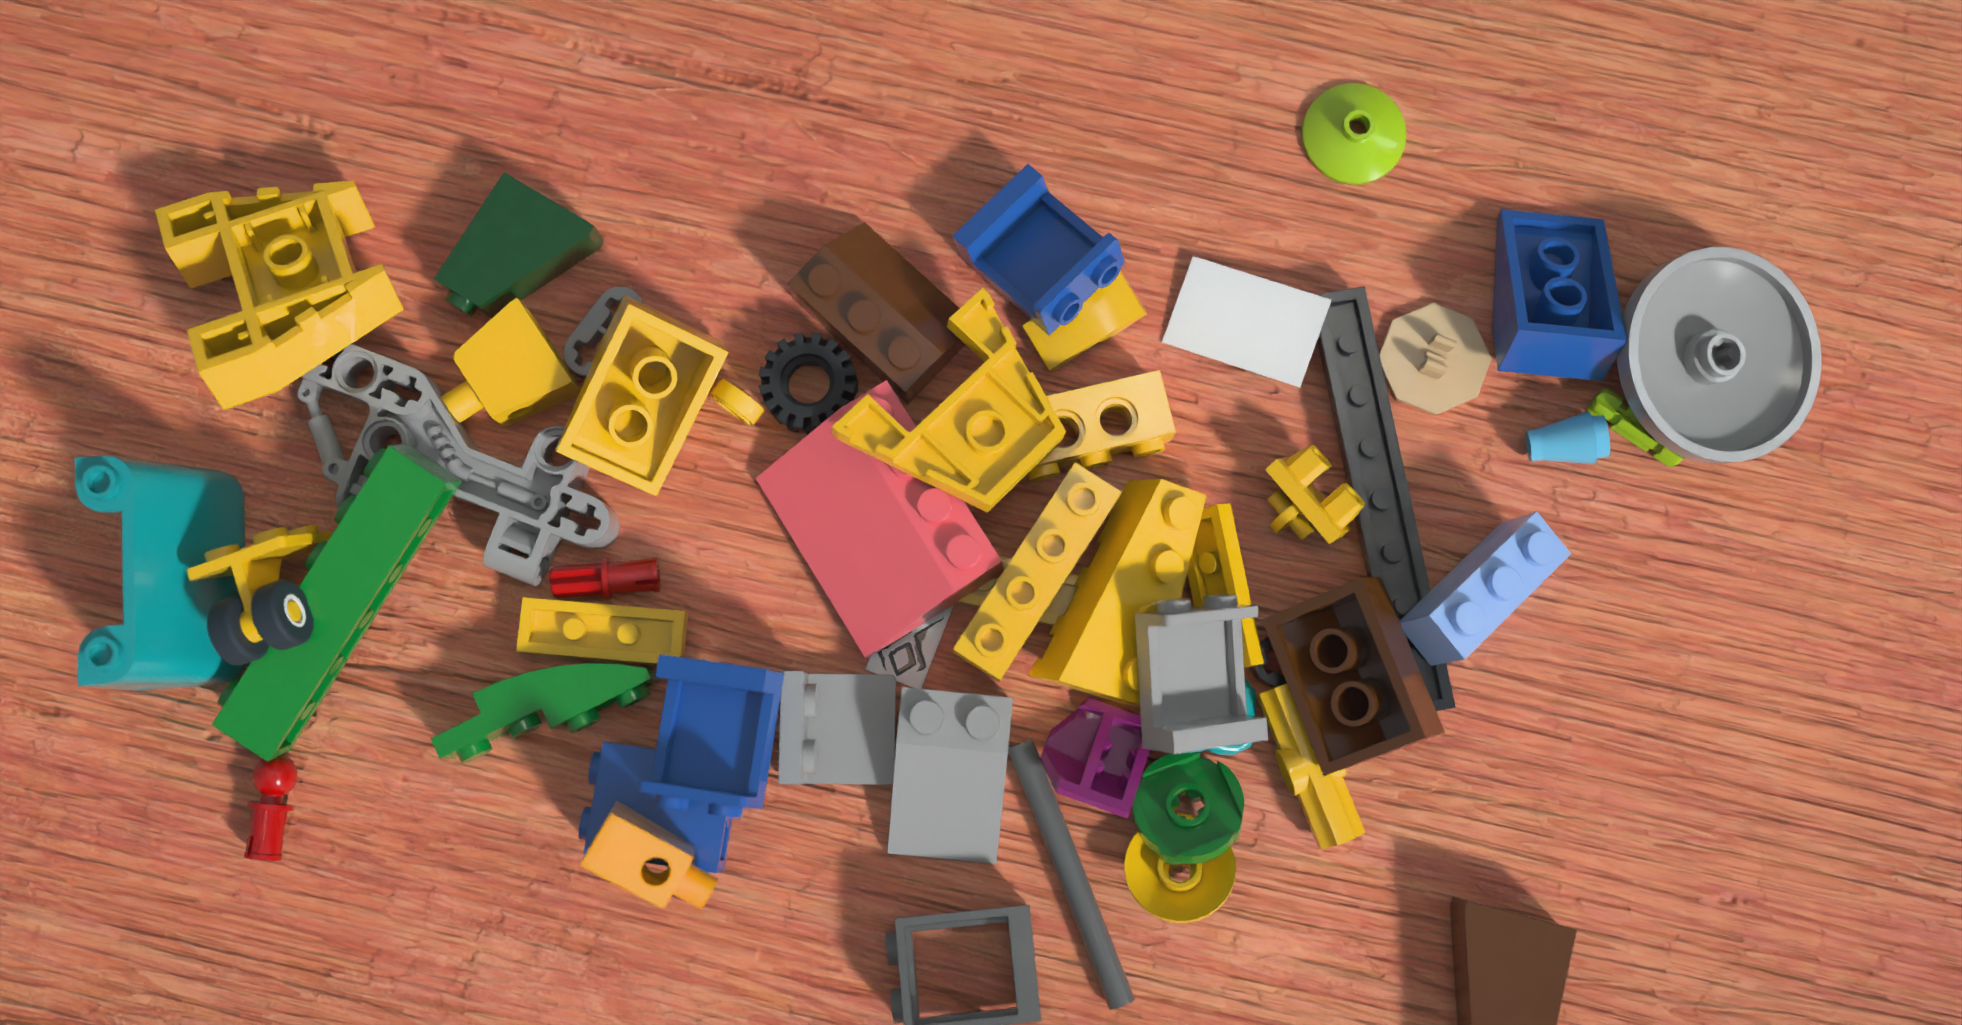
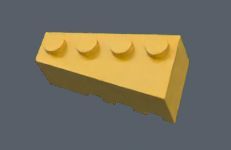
(1138, 562)

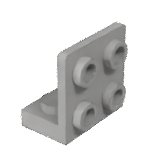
(837, 728)

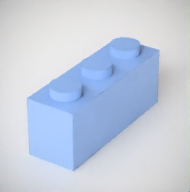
(1484, 589)

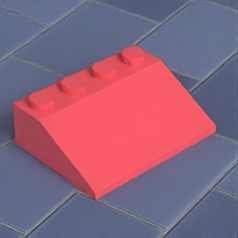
(876, 536)

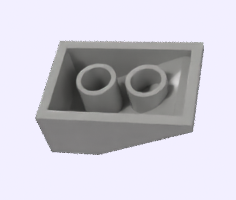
(949, 775)

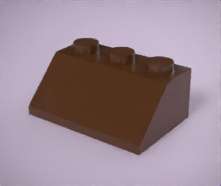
(879, 309)
(1352, 675)

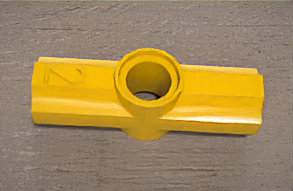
(1323, 798)

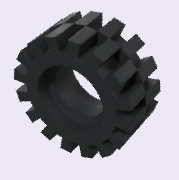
(789, 358)

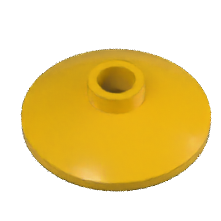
(1174, 900)

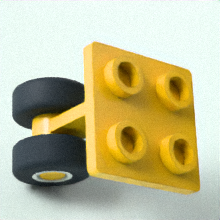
(268, 608)

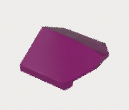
(1097, 756)

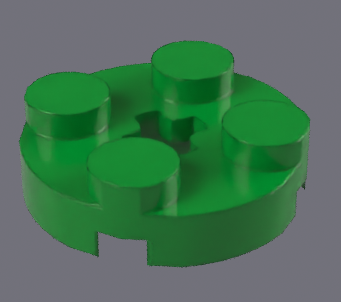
(1175, 836)

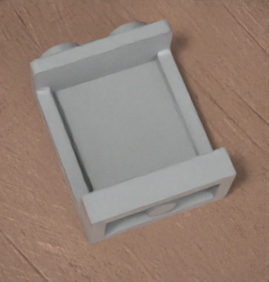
(1194, 676)

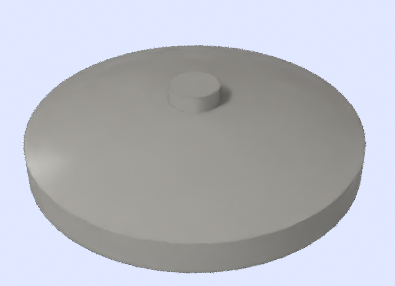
(1719, 355)

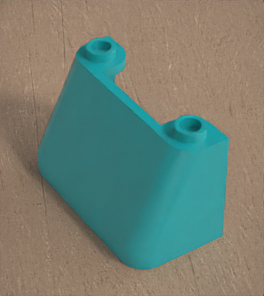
(167, 526)

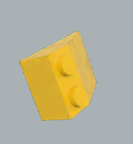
(641, 395)

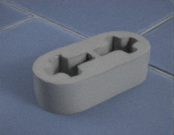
(593, 328)

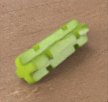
(1627, 425)

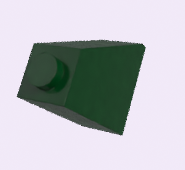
(513, 249)

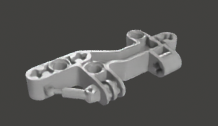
(529, 500)

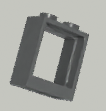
(901, 952)

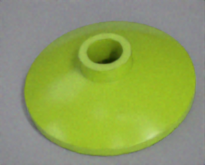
(1348, 155)

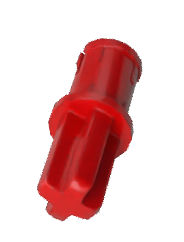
(605, 578)

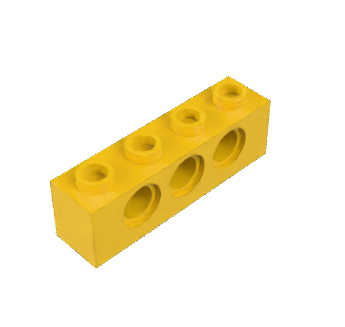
(1137, 398)
(1036, 572)

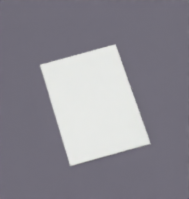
(1246, 321)

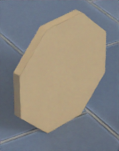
(1434, 359)

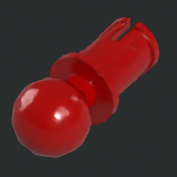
(269, 814)

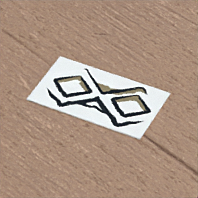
(911, 654)

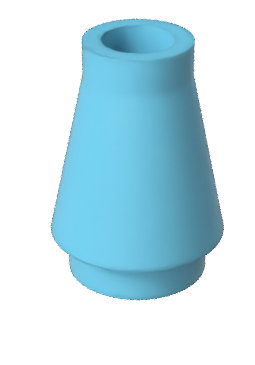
(1571, 440)

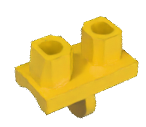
(1327, 514)

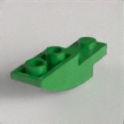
(563, 694)

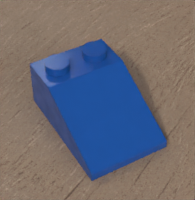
(1555, 297)

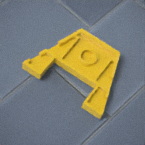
(981, 433)

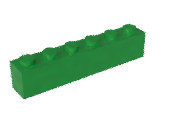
(344, 592)

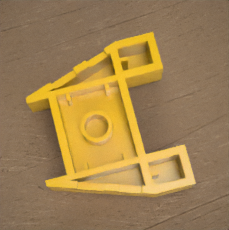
(290, 277)

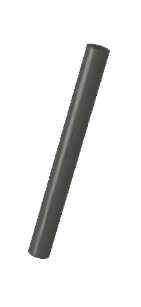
(1071, 875)

